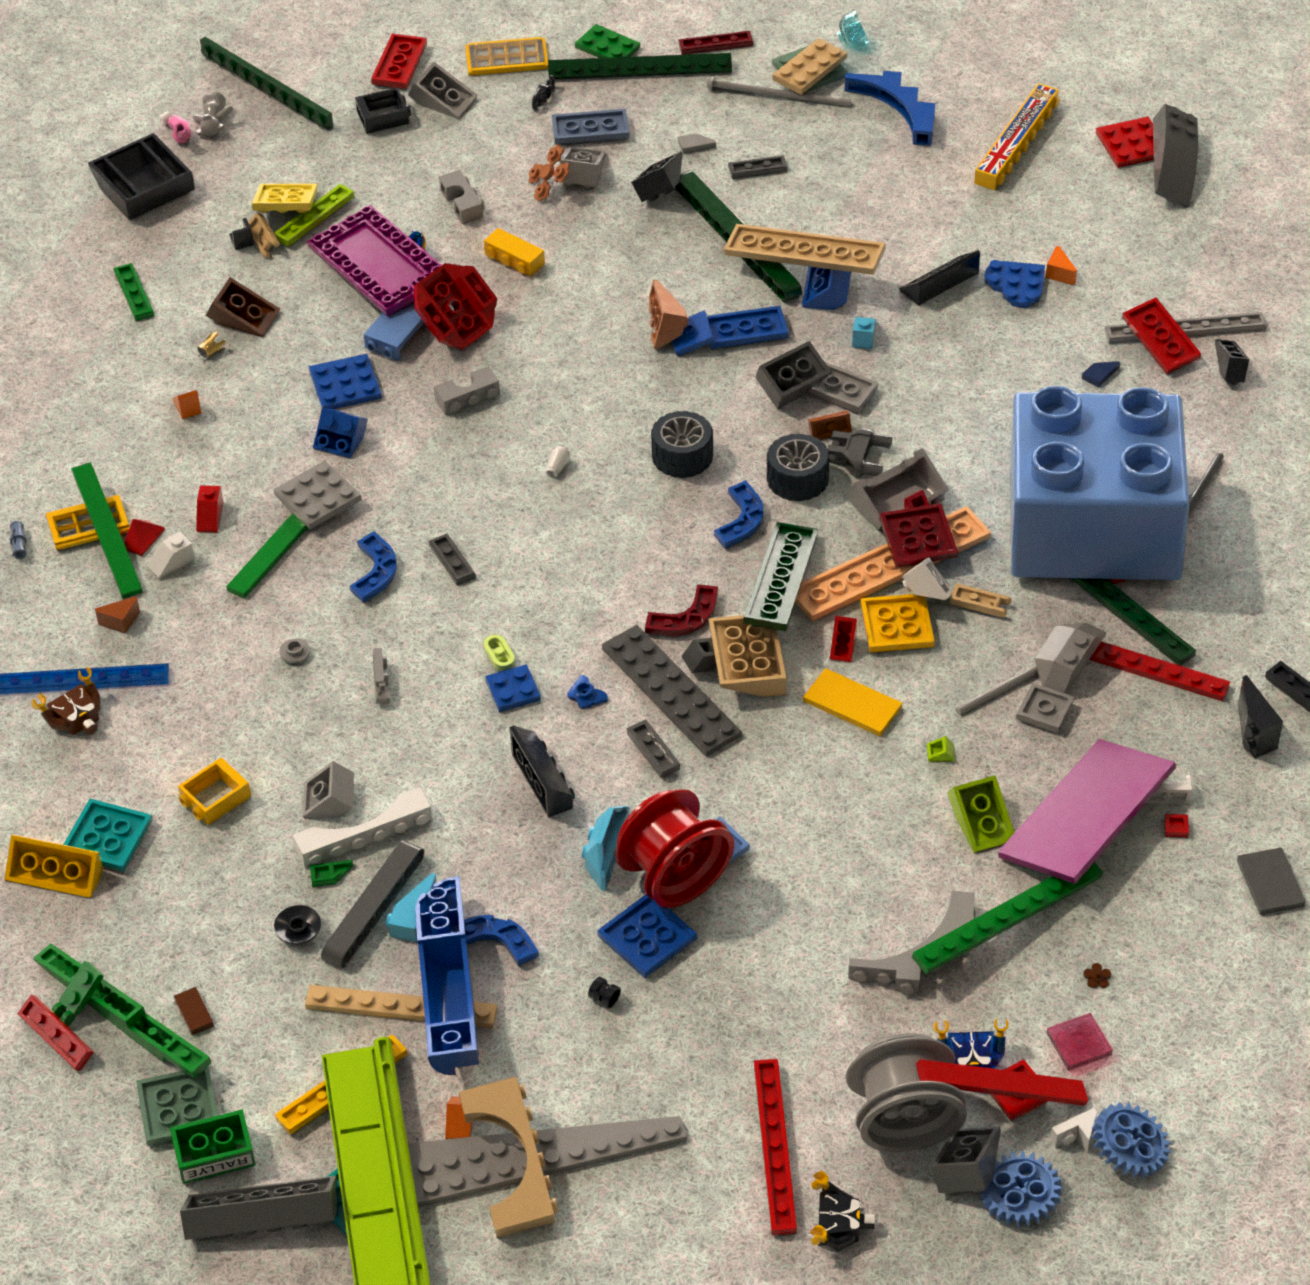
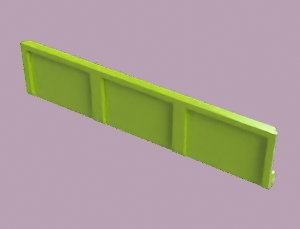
(375, 1167)

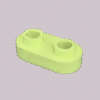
(500, 654)

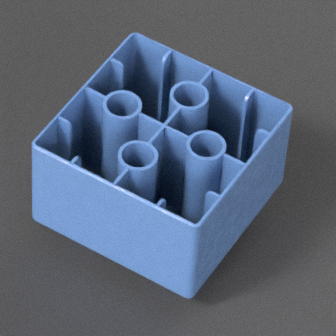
(1098, 485)

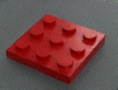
(1128, 141)

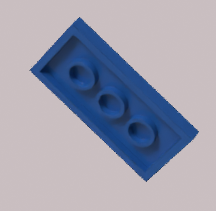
(747, 327)

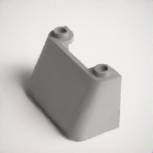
(890, 488)

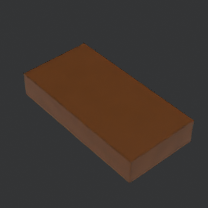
(193, 1011)

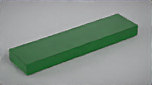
(133, 292)

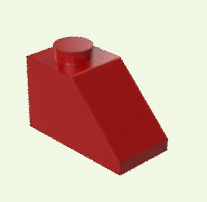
(209, 508)

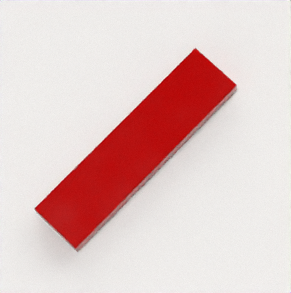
(55, 1032)

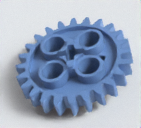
(1130, 1140)
(1022, 1189)

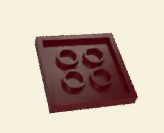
(918, 534)

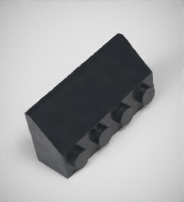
(541, 771)

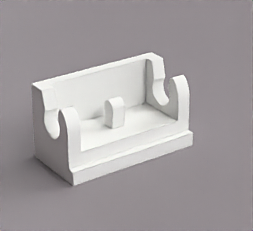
(1173, 792)

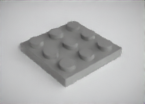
(317, 494)

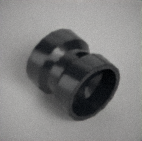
(604, 992)

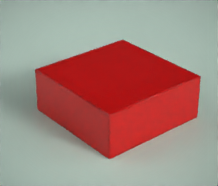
(1176, 825)

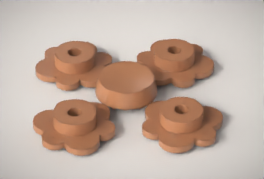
(547, 171)

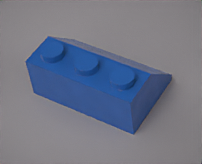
(826, 288)

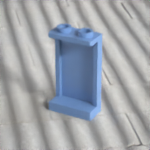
(391, 333)

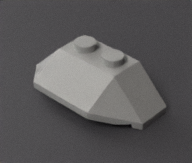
(1066, 654)

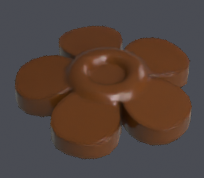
(1097, 976)

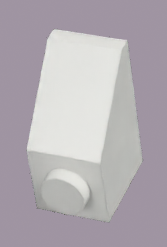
(171, 555)

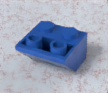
(339, 432)

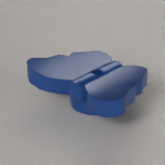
(585, 693)

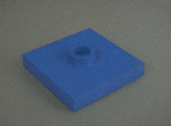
(695, 335)

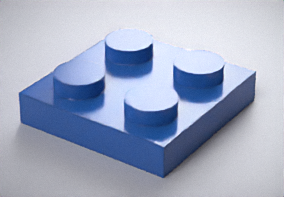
(512, 688)

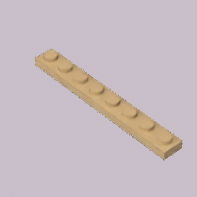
(383, 1004)

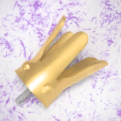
(209, 346)

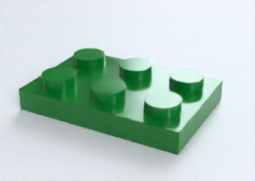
(606, 43)

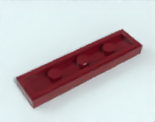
(715, 42)

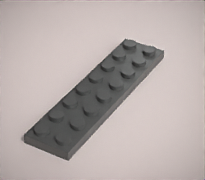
(671, 690)

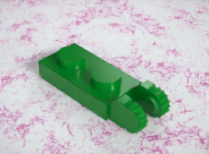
(77, 993)

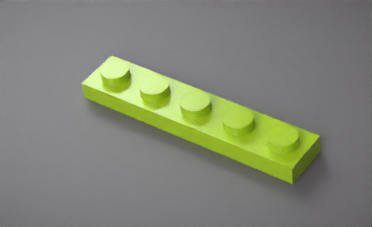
(319, 212)

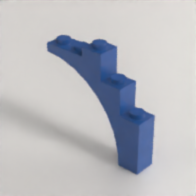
(904, 99)

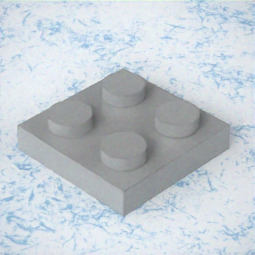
(1045, 708)

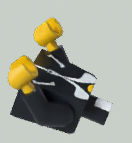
(838, 1216)

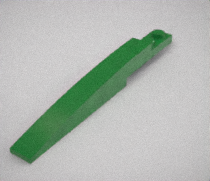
(128, 1015)

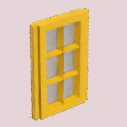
(74, 527)

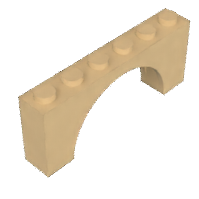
(530, 1203)

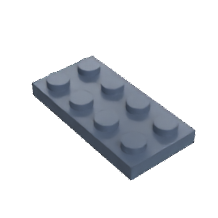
(590, 126)

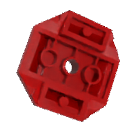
(466, 293)

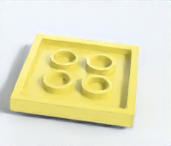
(284, 197)

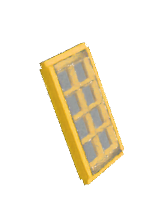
(506, 56)

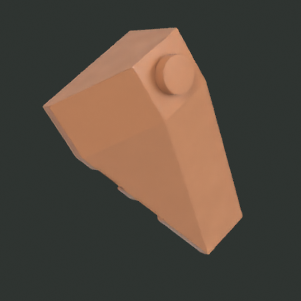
(667, 316)

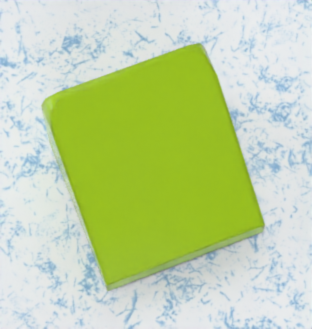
(940, 750)

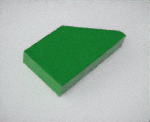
(329, 873)

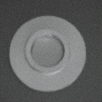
(294, 651)

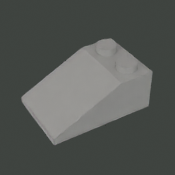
(442, 92)
(584, 166)

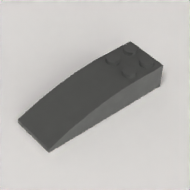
(1175, 154)

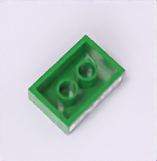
(212, 1146)

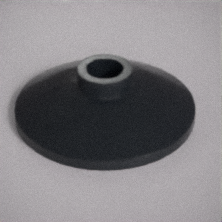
(297, 917)

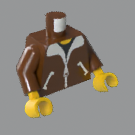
(73, 710)

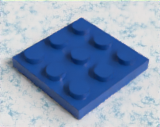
(345, 382)
(646, 935)

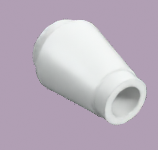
(558, 459)

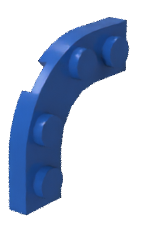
(749, 519)
(383, 569)
(504, 932)

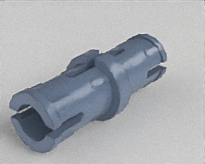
(18, 539)

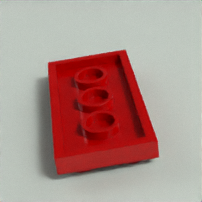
(399, 61)
(1161, 335)

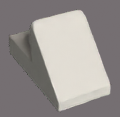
(1076, 1127)

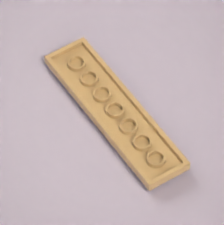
(805, 249)

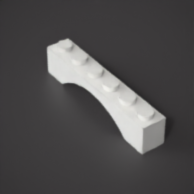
(321, 844)

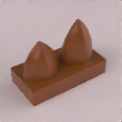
(823, 426)

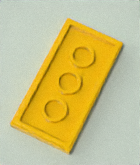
(852, 702)

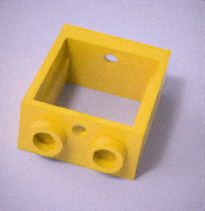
(217, 770)

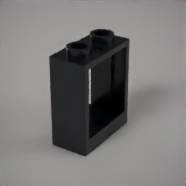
(378, 101)

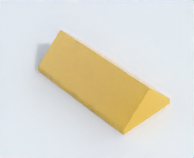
(53, 866)

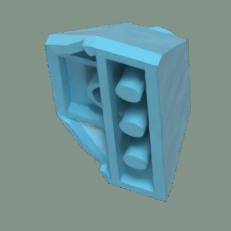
(602, 844)

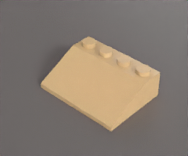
(747, 657)

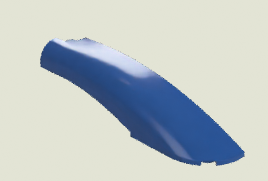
(446, 978)

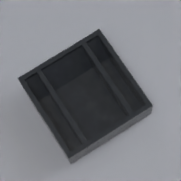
(141, 176)

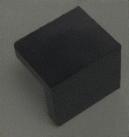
(242, 237)

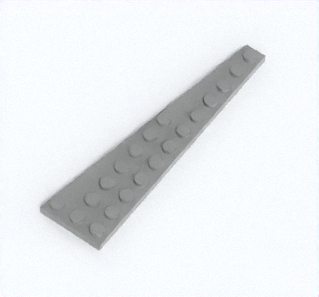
(486, 1162)

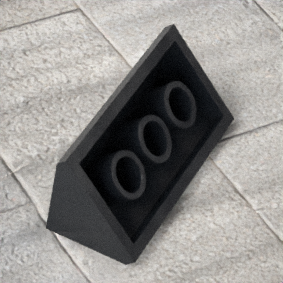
(942, 278)

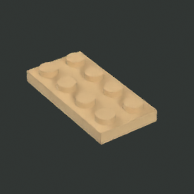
(809, 66)

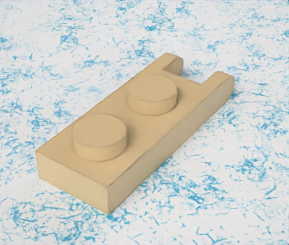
(263, 234)
(979, 600)

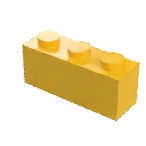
(514, 252)

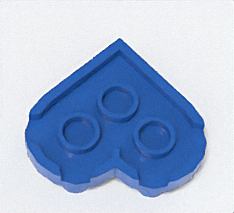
(1018, 281)

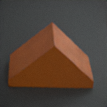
(119, 614)

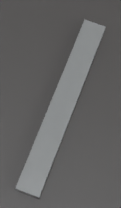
(1197, 326)

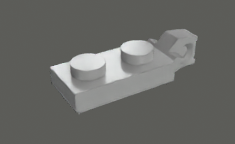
(380, 678)

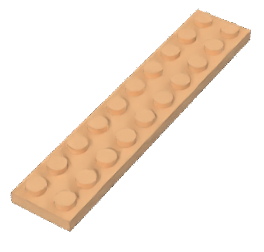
(876, 570)

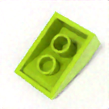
(981, 813)

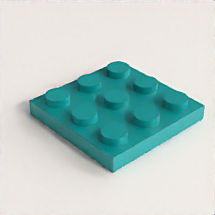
(110, 831)

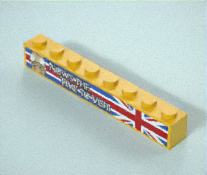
(1016, 137)

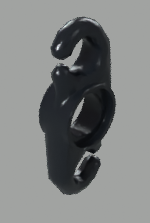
(543, 92)

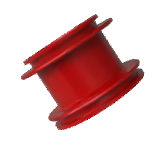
(674, 847)

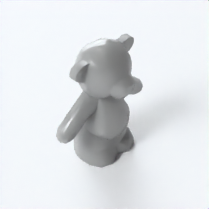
(214, 111)

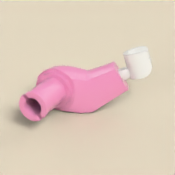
(178, 125)

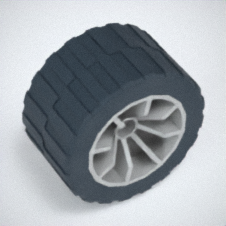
(682, 444)
(797, 467)

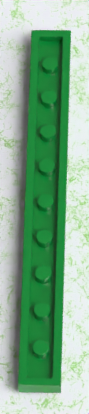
(999, 919)

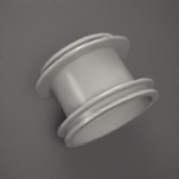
(899, 1107)

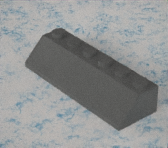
(259, 1208)

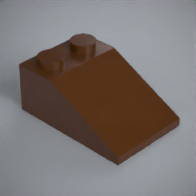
(242, 309)

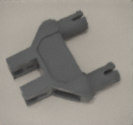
(852, 450)

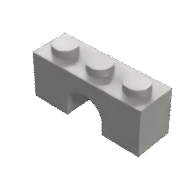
(466, 203)
(454, 398)

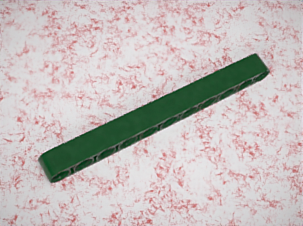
(724, 222)

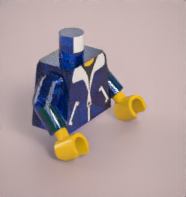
(975, 1048)

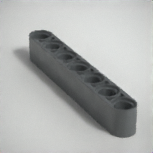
(371, 904)

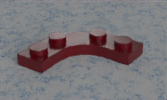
(687, 621)

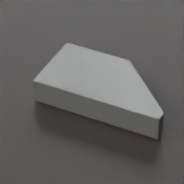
(695, 142)

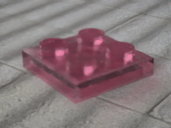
(1079, 1041)

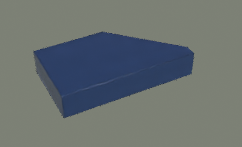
(1100, 372)

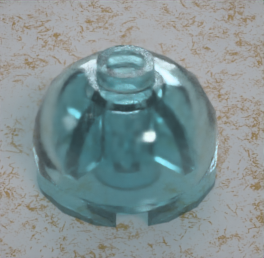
(852, 31)

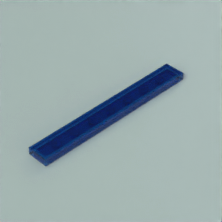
(68, 679)

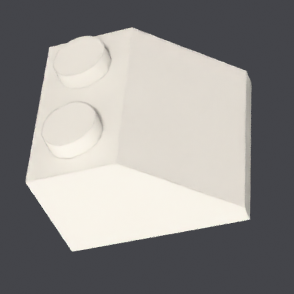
(926, 581)

